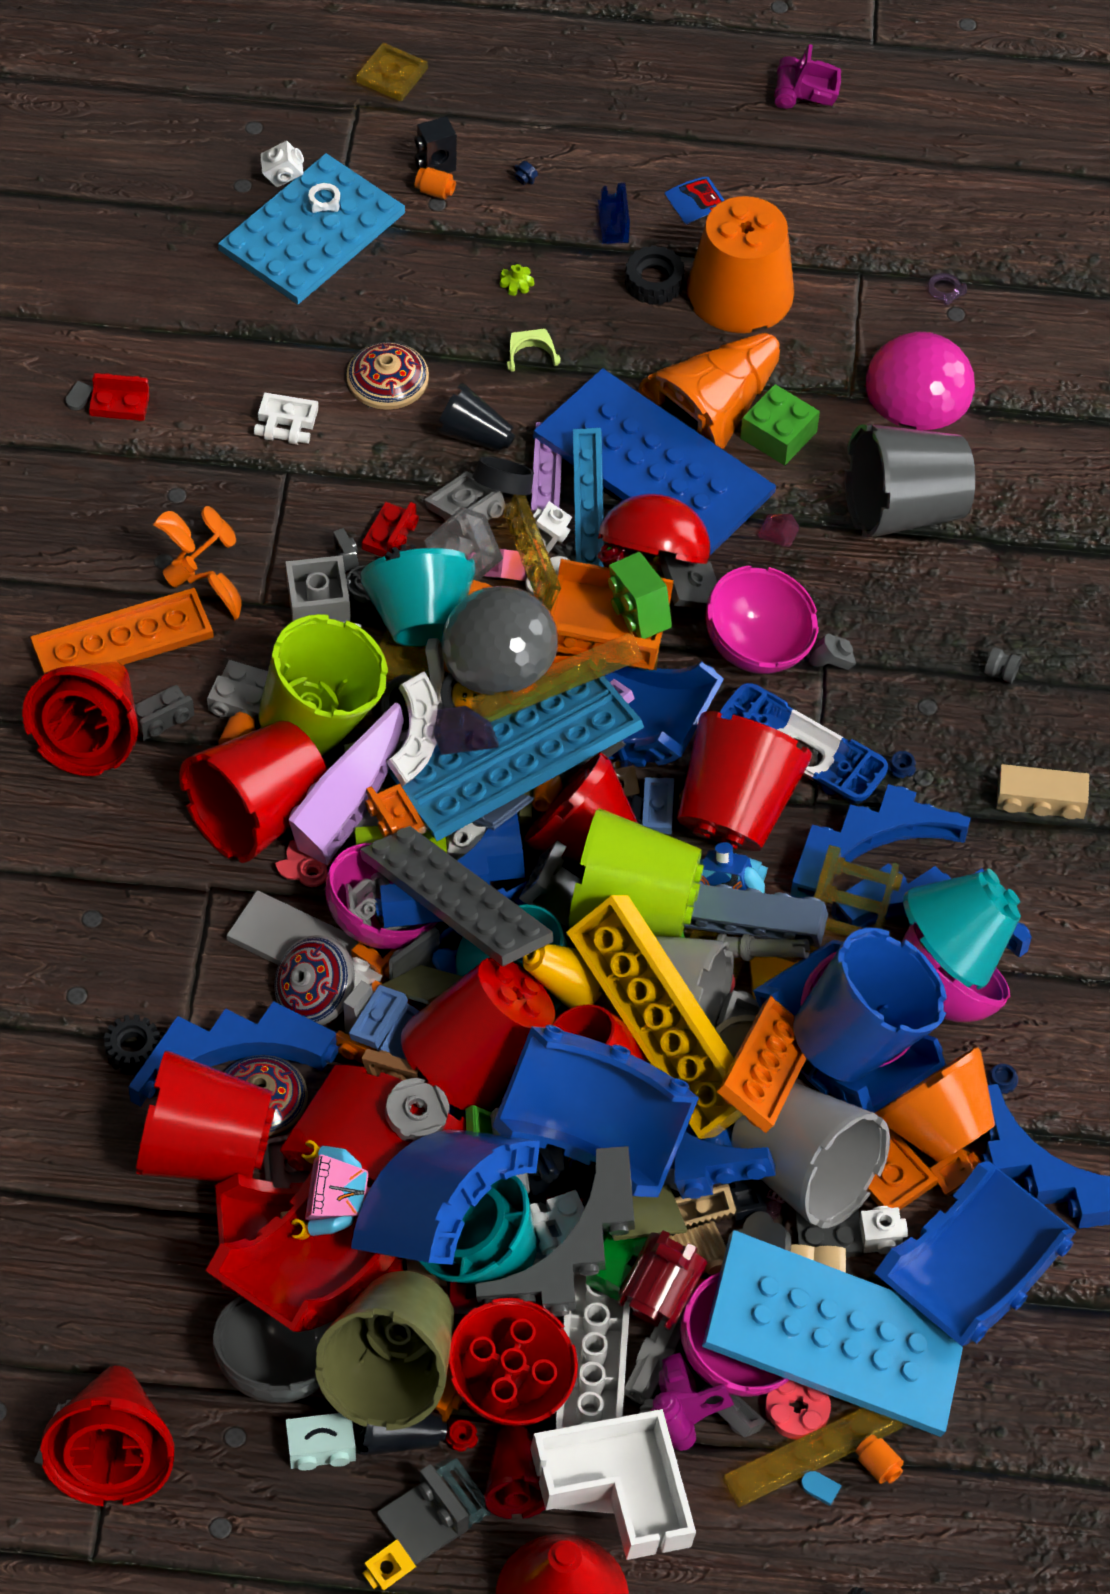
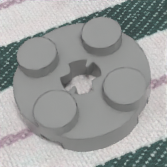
(416, 1091)

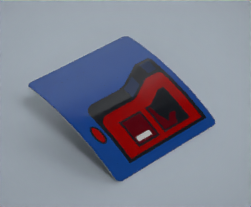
(694, 198)

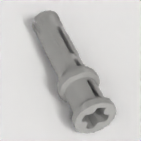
(748, 947)

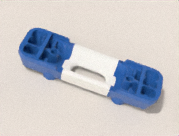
(846, 764)

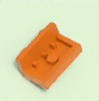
(393, 810)

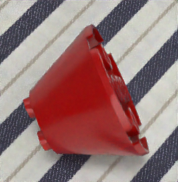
(512, 1362)

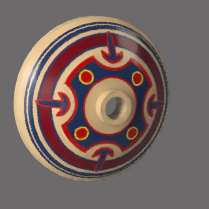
(387, 375)

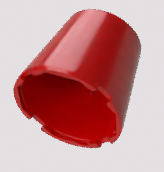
(739, 780)
(250, 786)
(476, 1033)
(204, 1123)

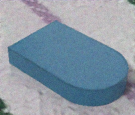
(820, 1487)

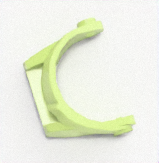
(530, 338)

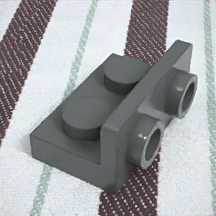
(163, 712)

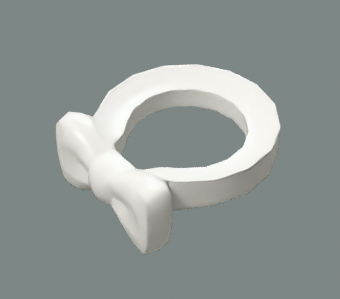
(317, 206)

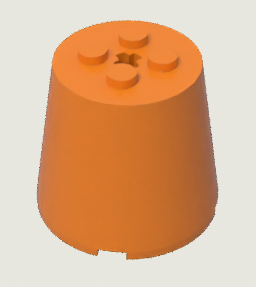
(742, 267)

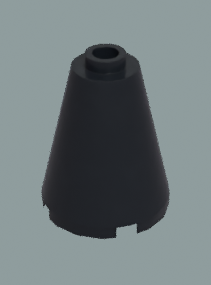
(474, 421)
(419, 1436)

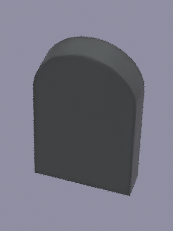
(79, 396)

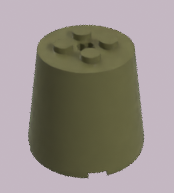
(388, 1352)

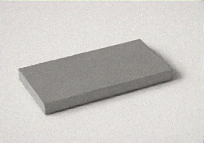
(272, 927)

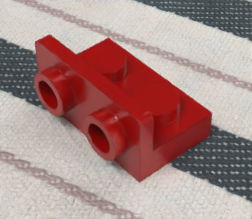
(119, 397)
(390, 528)

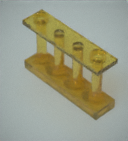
(828, 893)

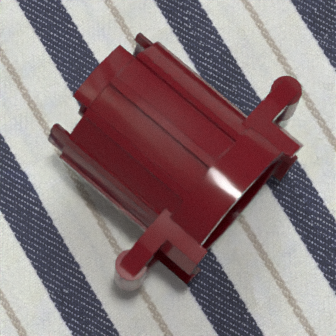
(662, 1280)

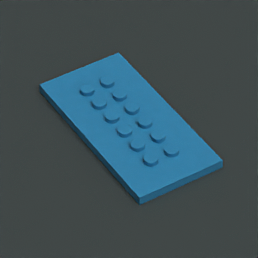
(531, 750)
(832, 1334)

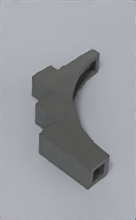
(583, 1250)

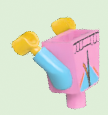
(335, 1191)

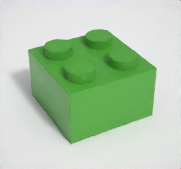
(779, 424)
(639, 596)

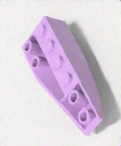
(337, 800)

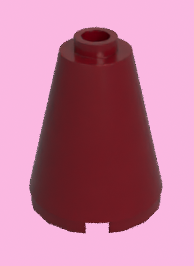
(512, 1476)

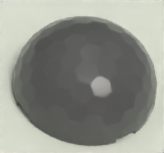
(499, 640)
(265, 1355)

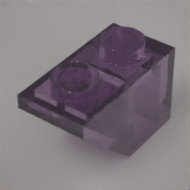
(463, 731)

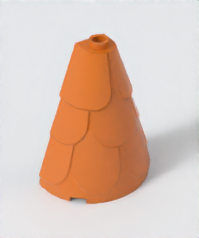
(717, 384)

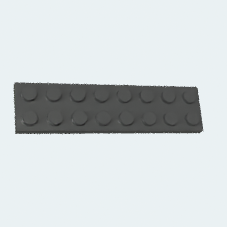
(457, 895)

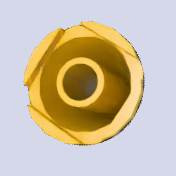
(563, 974)

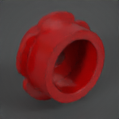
(458, 1428)

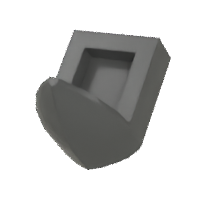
(347, 548)
(833, 651)

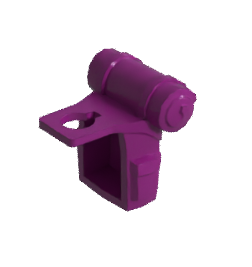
(806, 80)
(683, 1402)

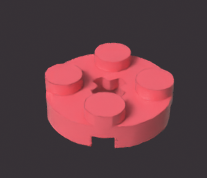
(800, 1424)

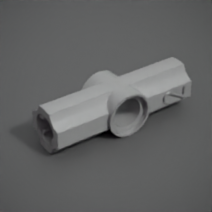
(645, 1375)

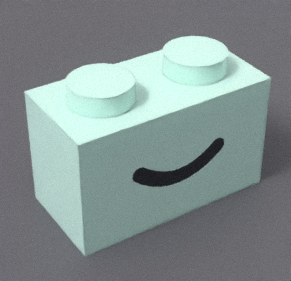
(320, 1441)

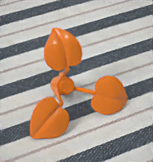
(184, 568)

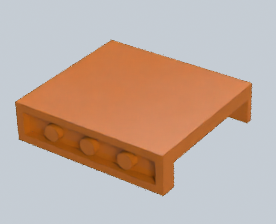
(587, 616)

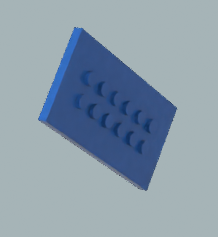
(657, 454)

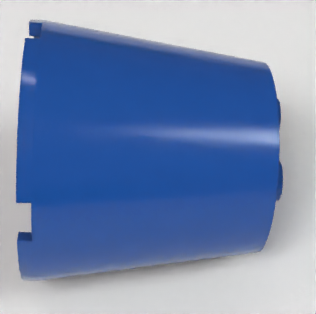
(869, 1005)

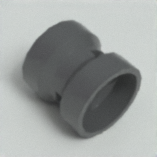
(1002, 665)

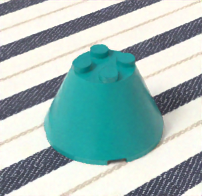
(965, 923)

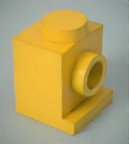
(401, 1564)

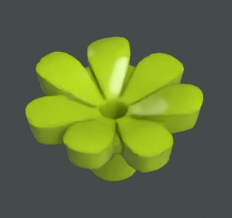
(516, 279)

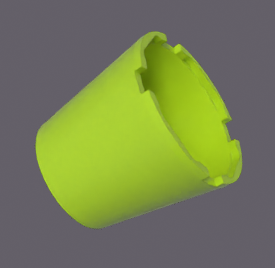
(323, 679)
(640, 863)

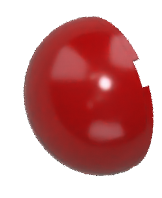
(657, 524)

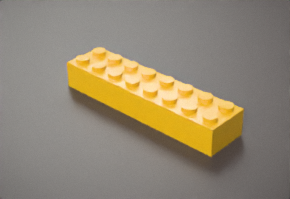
(657, 1006)

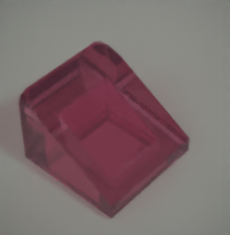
(779, 529)

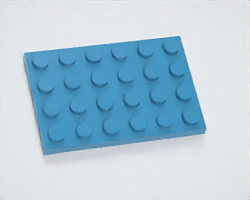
(302, 248)

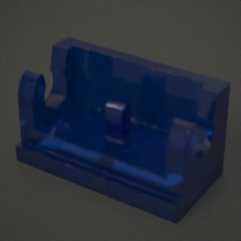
(614, 215)

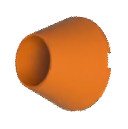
(944, 1108)

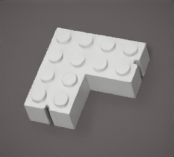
(622, 1461)

